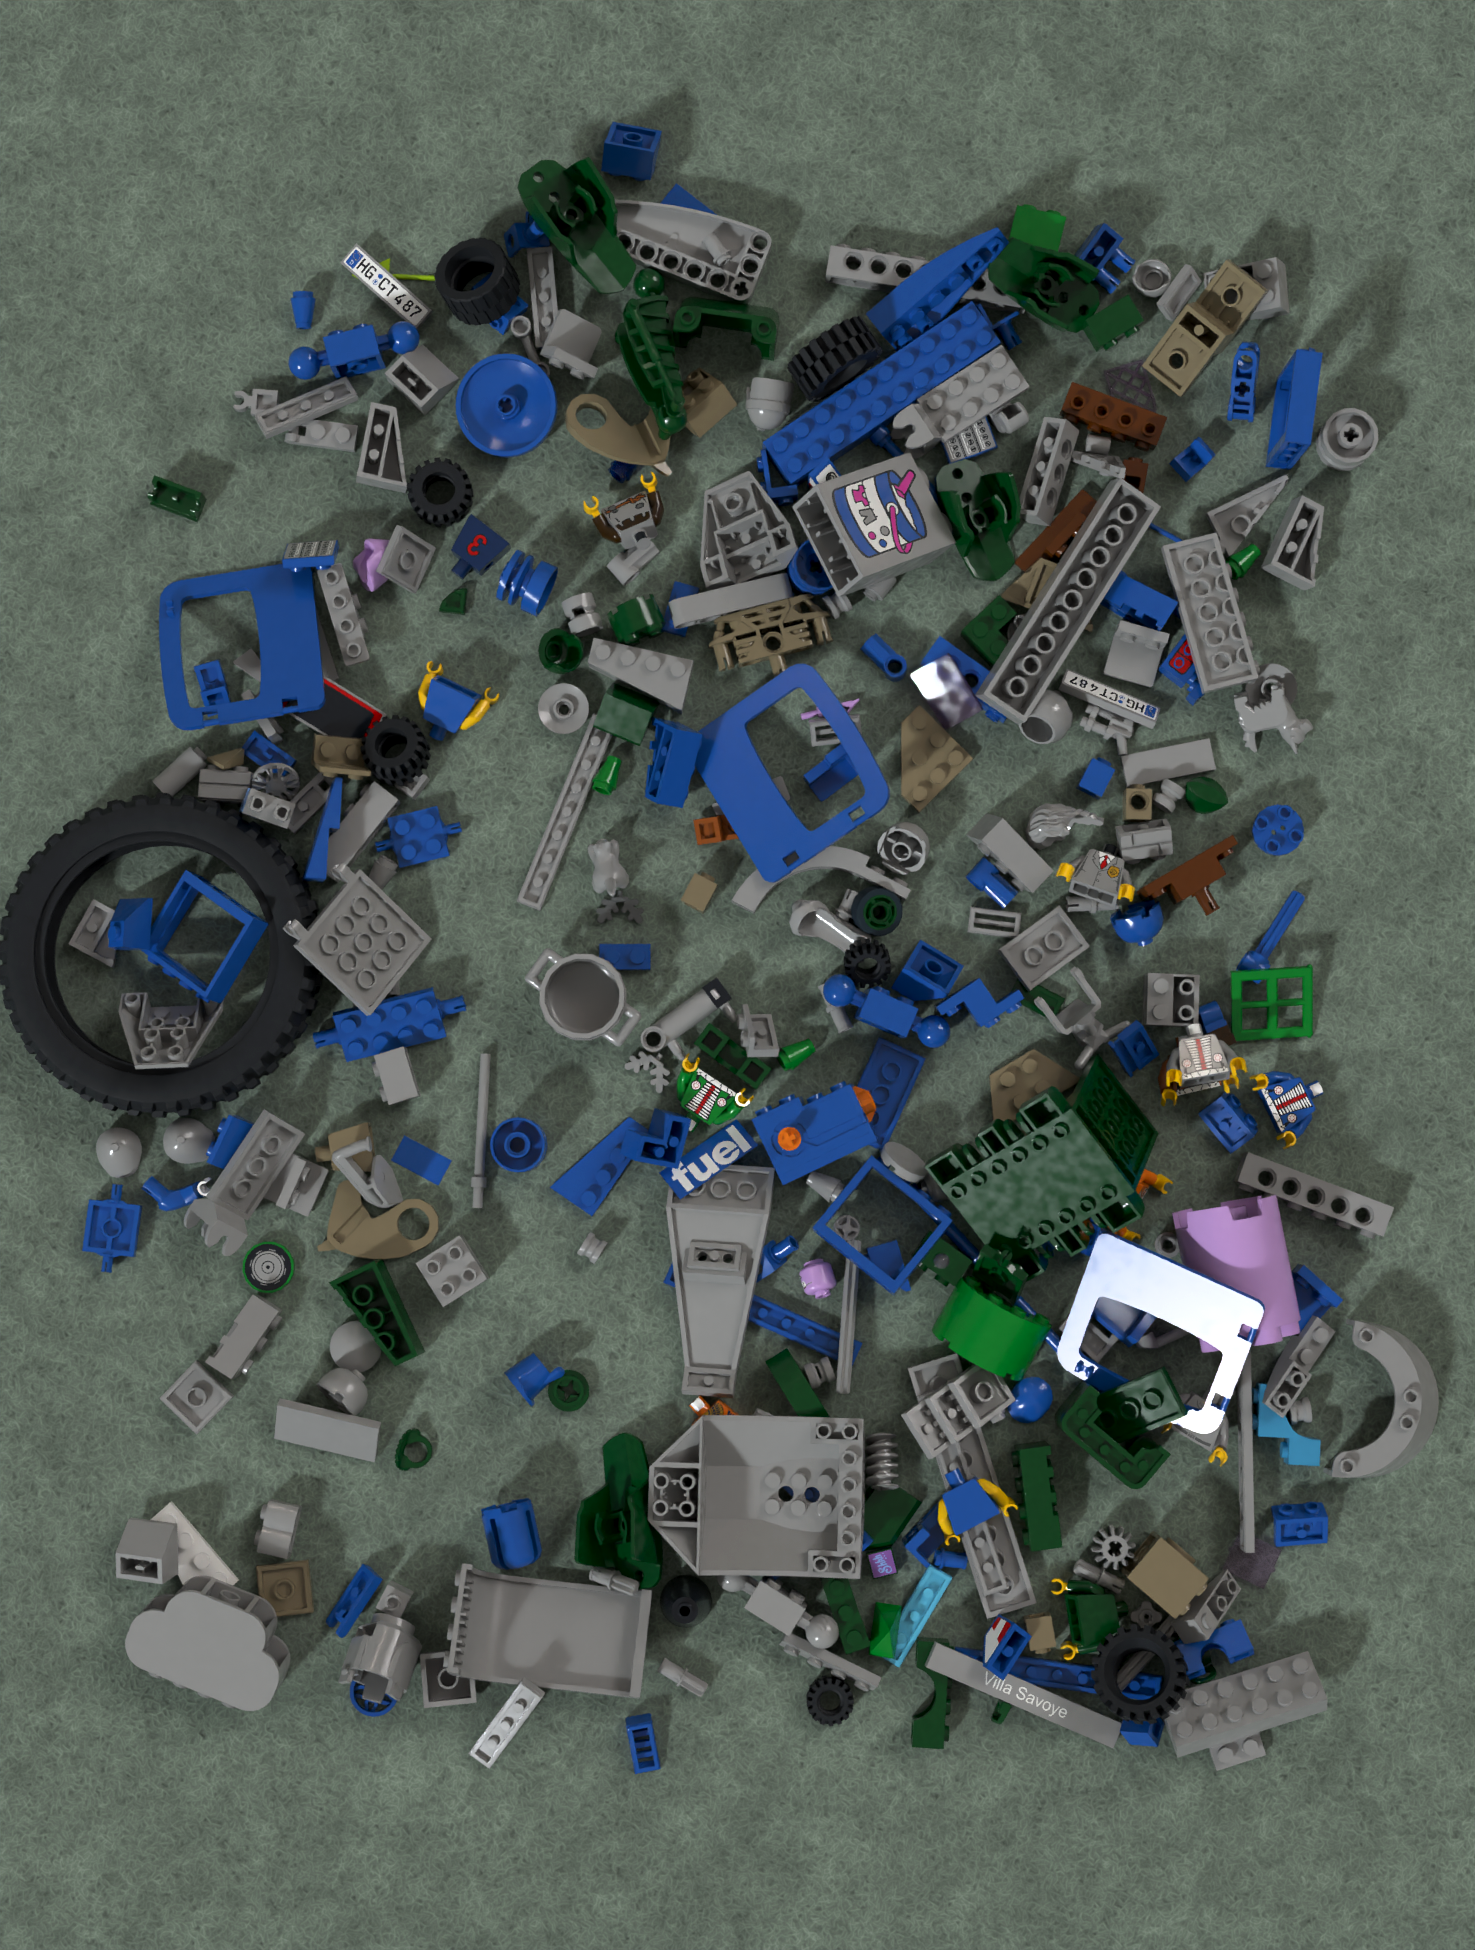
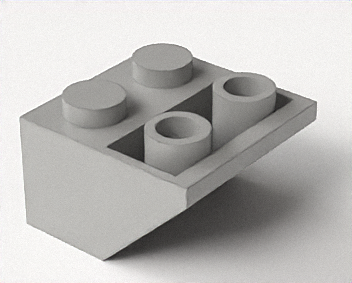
(421, 378)
(1170, 1000)
(148, 1551)

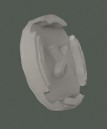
(905, 1161)

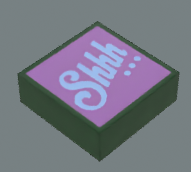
(882, 1563)

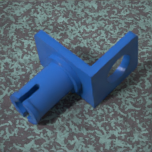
(525, 236)
(1004, 327)
(775, 1255)

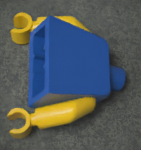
(450, 704)
(969, 1504)

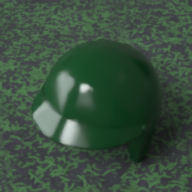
(560, 651)

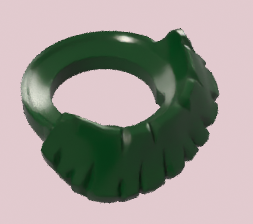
(402, 1461)

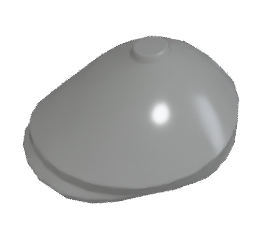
(187, 1141)
(119, 1152)

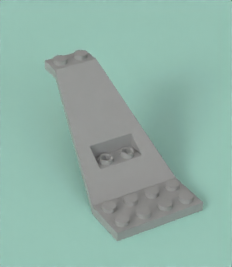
(714, 1298)

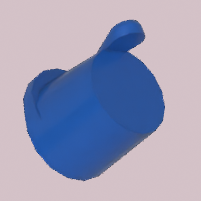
(532, 1377)

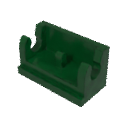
(176, 499)

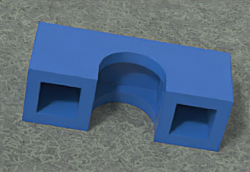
(1229, 1638)

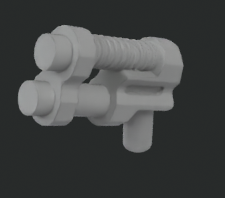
(1118, 726)

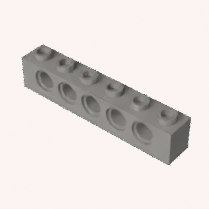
(1377, 1213)

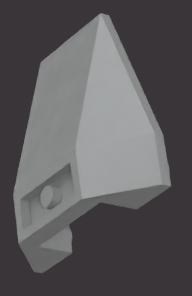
(165, 1034)

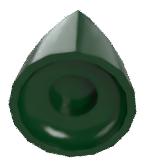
(1205, 795)

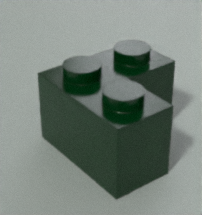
(984, 630)

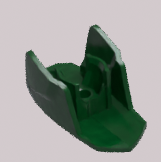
(1036, 278)
(986, 520)

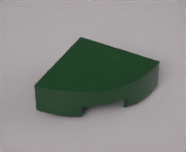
(455, 602)
(1000, 1712)

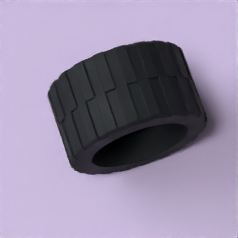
(464, 263)

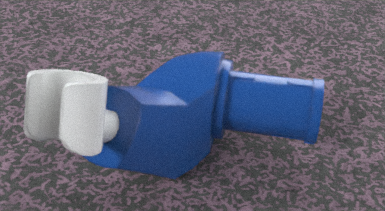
(178, 1198)

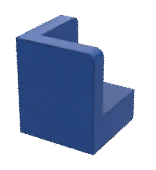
(1144, 1734)

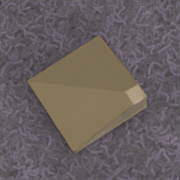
(228, 759)

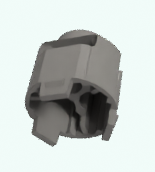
(382, 1657)

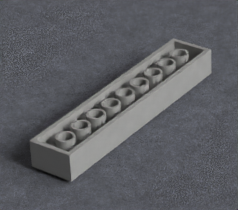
(1068, 600)

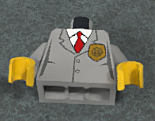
(1099, 876)

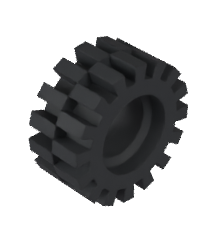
(863, 951)
(830, 1716)

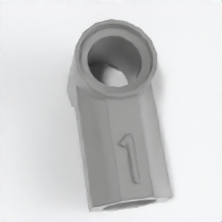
(628, 565)

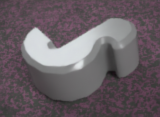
(1009, 417)

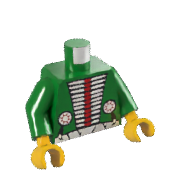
(706, 1097)

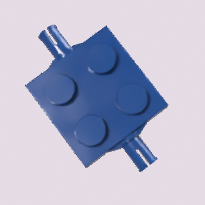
(418, 836)
(112, 1228)

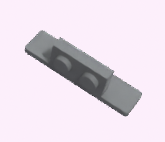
(344, 615)

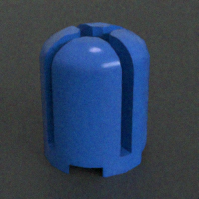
(512, 1534)

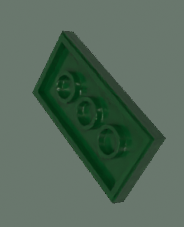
(1139, 1406)

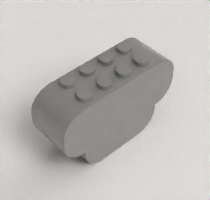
(212, 1643)

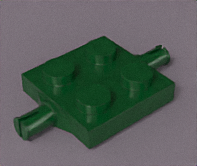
(1000, 1274)

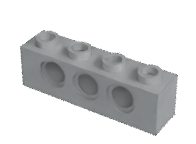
(1047, 470)

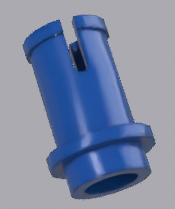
(950, 1559)

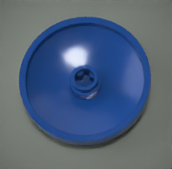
(506, 405)

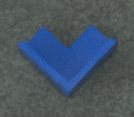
(831, 773)
(925, 1537)

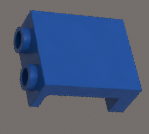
(1122, 1320)

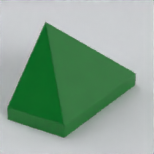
(885, 1630)

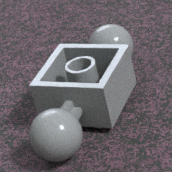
(782, 1608)

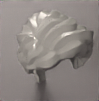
(1053, 822)

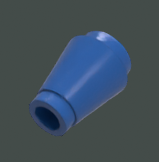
(303, 308)

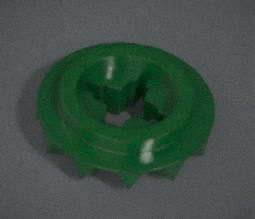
(575, 1401)

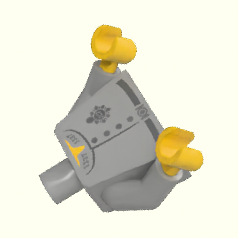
(1214, 1440)

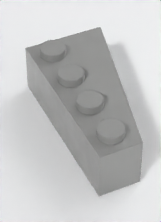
(645, 671)

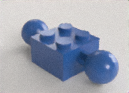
(353, 351)
(885, 1012)

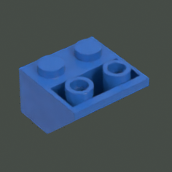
(231, 1135)

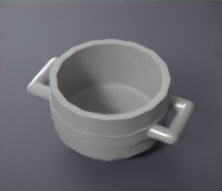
(583, 997)

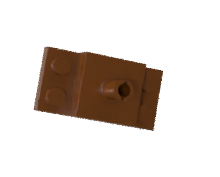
(1193, 877)

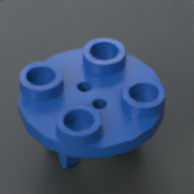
(1283, 840)

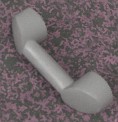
(522, 331)
(1149, 1341)

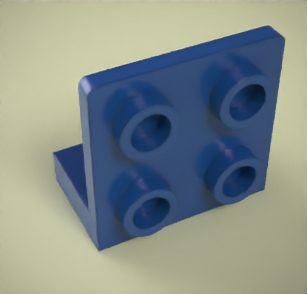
(1312, 1295)

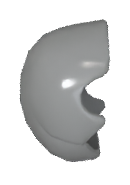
(1151, 278)

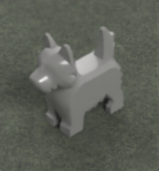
(1270, 714)

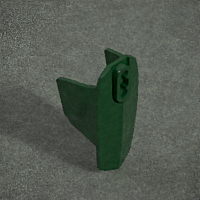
(580, 221)
(614, 1519)

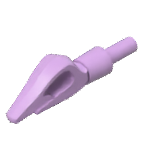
(848, 704)

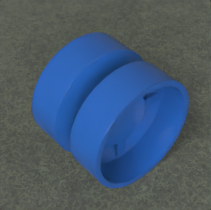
(518, 1144)

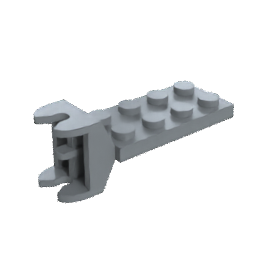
(959, 402)
(244, 1182)

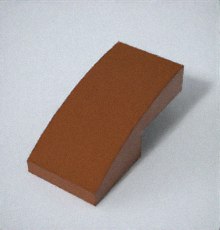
(713, 830)

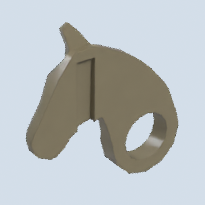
(616, 438)

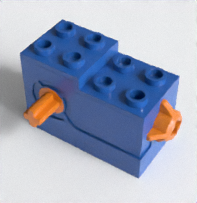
(815, 1134)

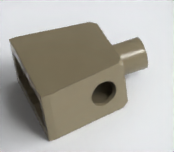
(343, 1138)

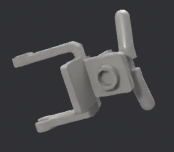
(1081, 1022)

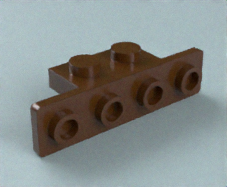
(1062, 529)

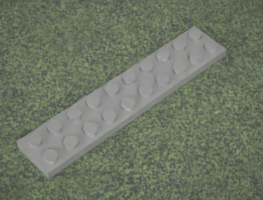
(929, 1377)

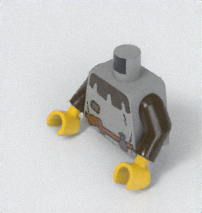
(632, 519)

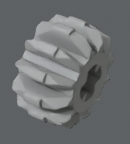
(1122, 1547)

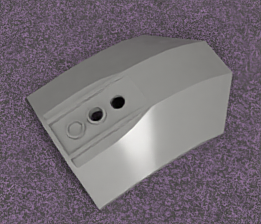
(722, 1505)

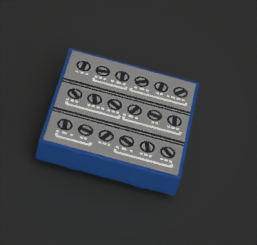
(970, 443)
(310, 554)

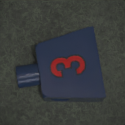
(477, 548)

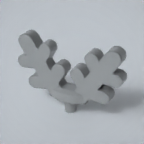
(645, 1060)

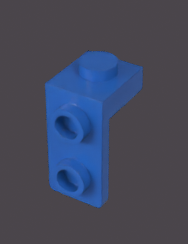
(782, 495)

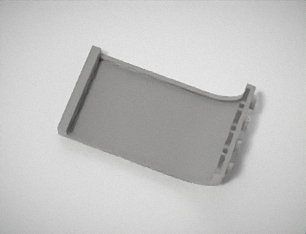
(548, 1633)

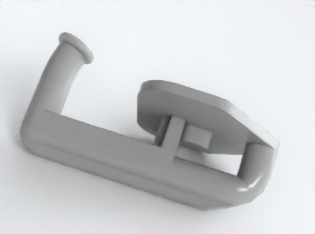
(378, 1189)

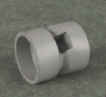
(585, 623)

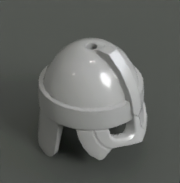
(768, 402)

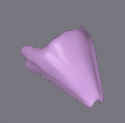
(367, 563)

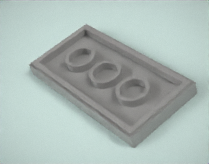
(327, 1430)

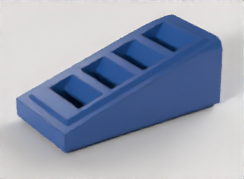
(637, 1727)

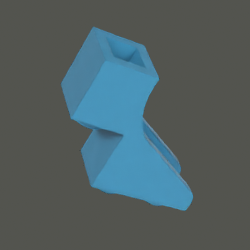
(1266, 1423)

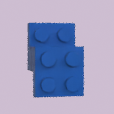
(980, 1003)

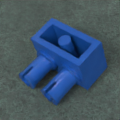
(1099, 248)

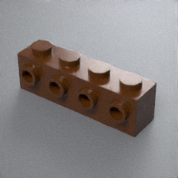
(1113, 417)

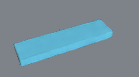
(918, 1610)

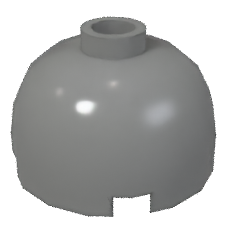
(904, 847)
(345, 1389)

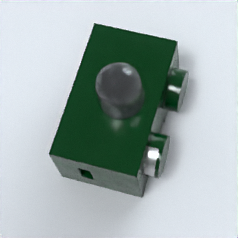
(944, 1261)

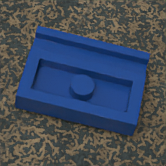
(1133, 1048)

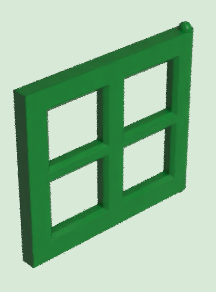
(1272, 1003)

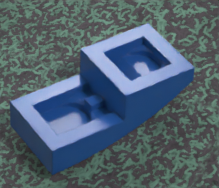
(212, 684)

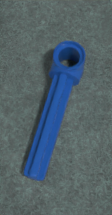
(1259, 958)

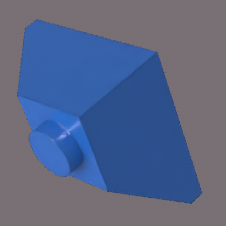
(131, 924)
(927, 974)

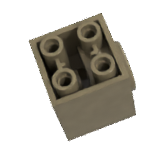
(1166, 1574)

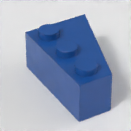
(1138, 602)
(672, 763)

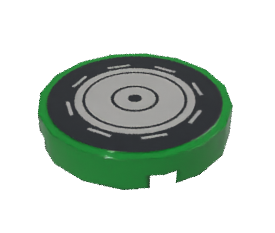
(268, 1267)

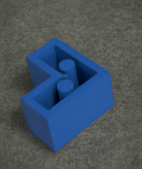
(662, 1143)

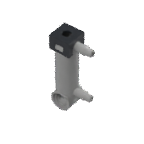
(687, 1015)

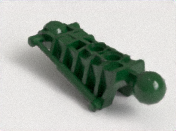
(649, 352)

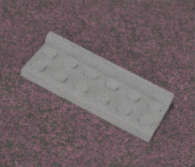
(1210, 613)

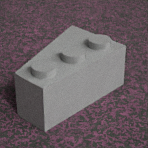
(1010, 852)

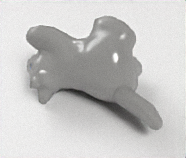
(608, 871)

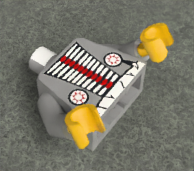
(1201, 1060)

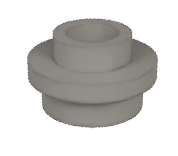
(1173, 1251)

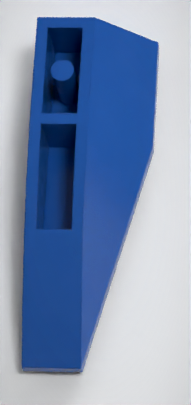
(934, 289)

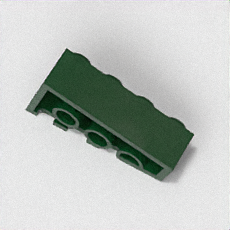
(380, 1310)
(1037, 1495)

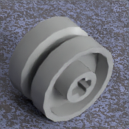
(1346, 425)

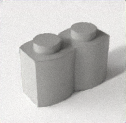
(278, 1528)

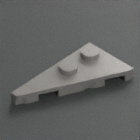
(1105, 464)
(1239, 516)

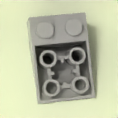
(1272, 276)

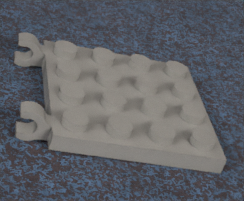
(360, 940)

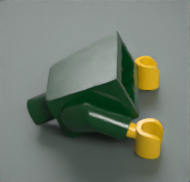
(1090, 1615)

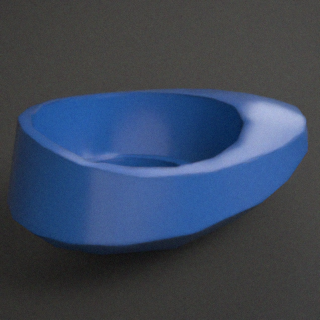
(1032, 1399)

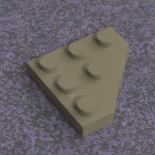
(927, 759)

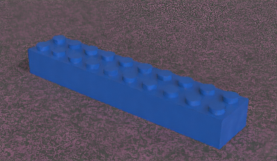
(880, 394)

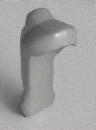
(815, 920)

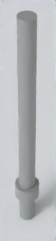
(479, 1182)

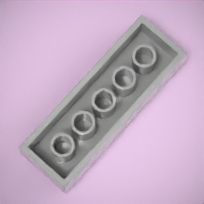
(1246, 1704)

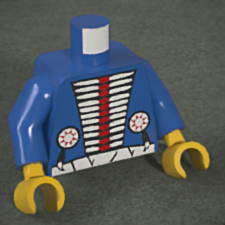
(1287, 1102)

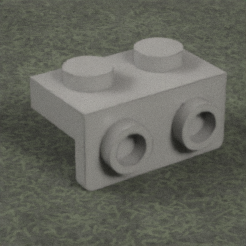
(757, 1034)

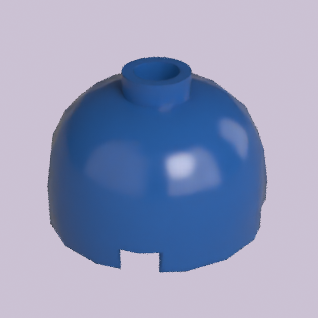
(1139, 922)

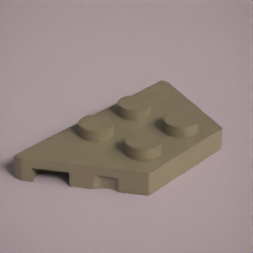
(1030, 583)
(1023, 1080)

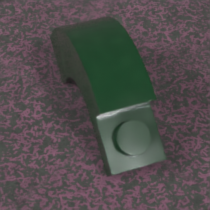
(795, 1385)

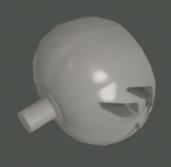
(1048, 720)

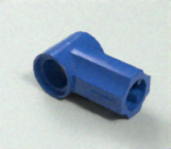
(882, 656)
(987, 879)

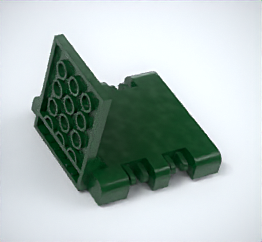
(1047, 1180)

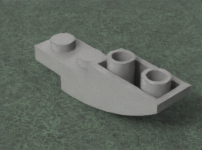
(1293, 1365)

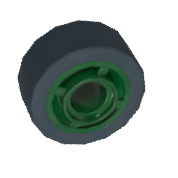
(863, 908)

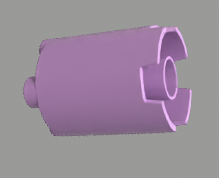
(1248, 1251)

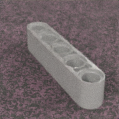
(728, 600)

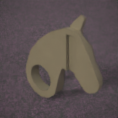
(359, 1235)

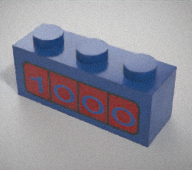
(1179, 664)

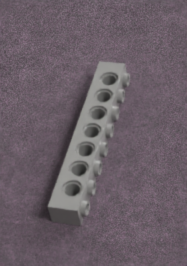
(864, 277)

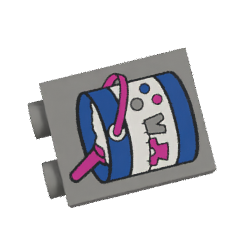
(874, 524)

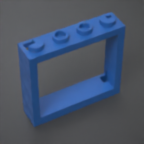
(1294, 409)
(170, 918)
(855, 1256)

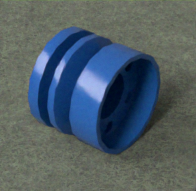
(800, 575)
(522, 581)

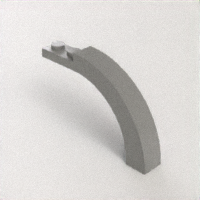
(835, 858)

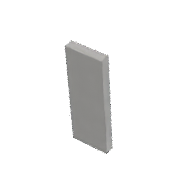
(1168, 762)

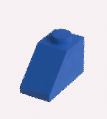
(888, 1259)

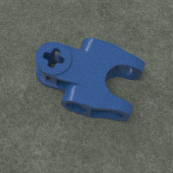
(1242, 397)

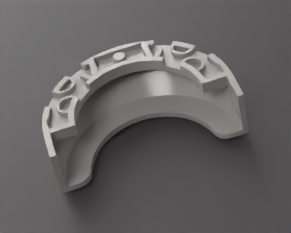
(1413, 1410)

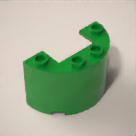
(990, 1331)

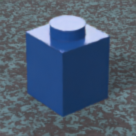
(1096, 777)

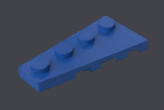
(597, 1171)

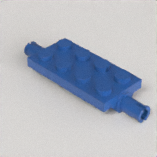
(393, 1024)

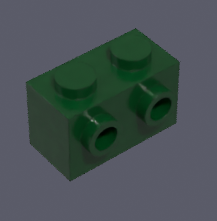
(1113, 323)

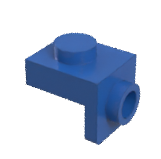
(1192, 459)

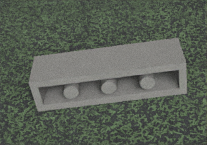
(360, 825)

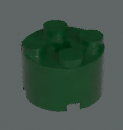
(637, 620)

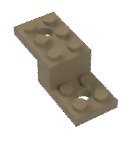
(1204, 328)

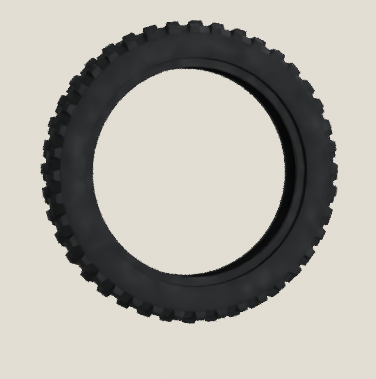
(33, 929)

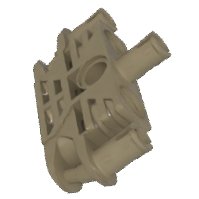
(766, 619)

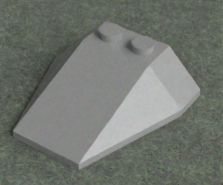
(743, 534)

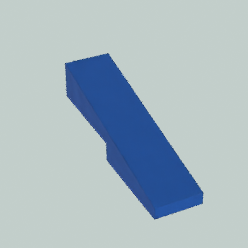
(330, 822)

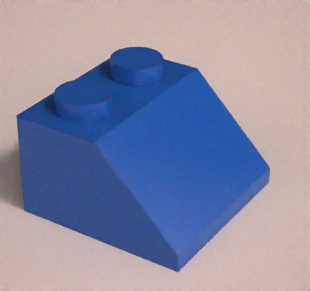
(631, 151)

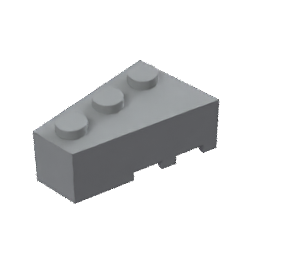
(381, 453)
(1296, 544)
(245, 1337)

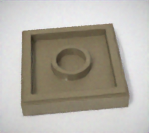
(286, 1587)

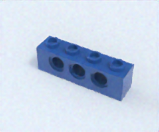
(967, 667)

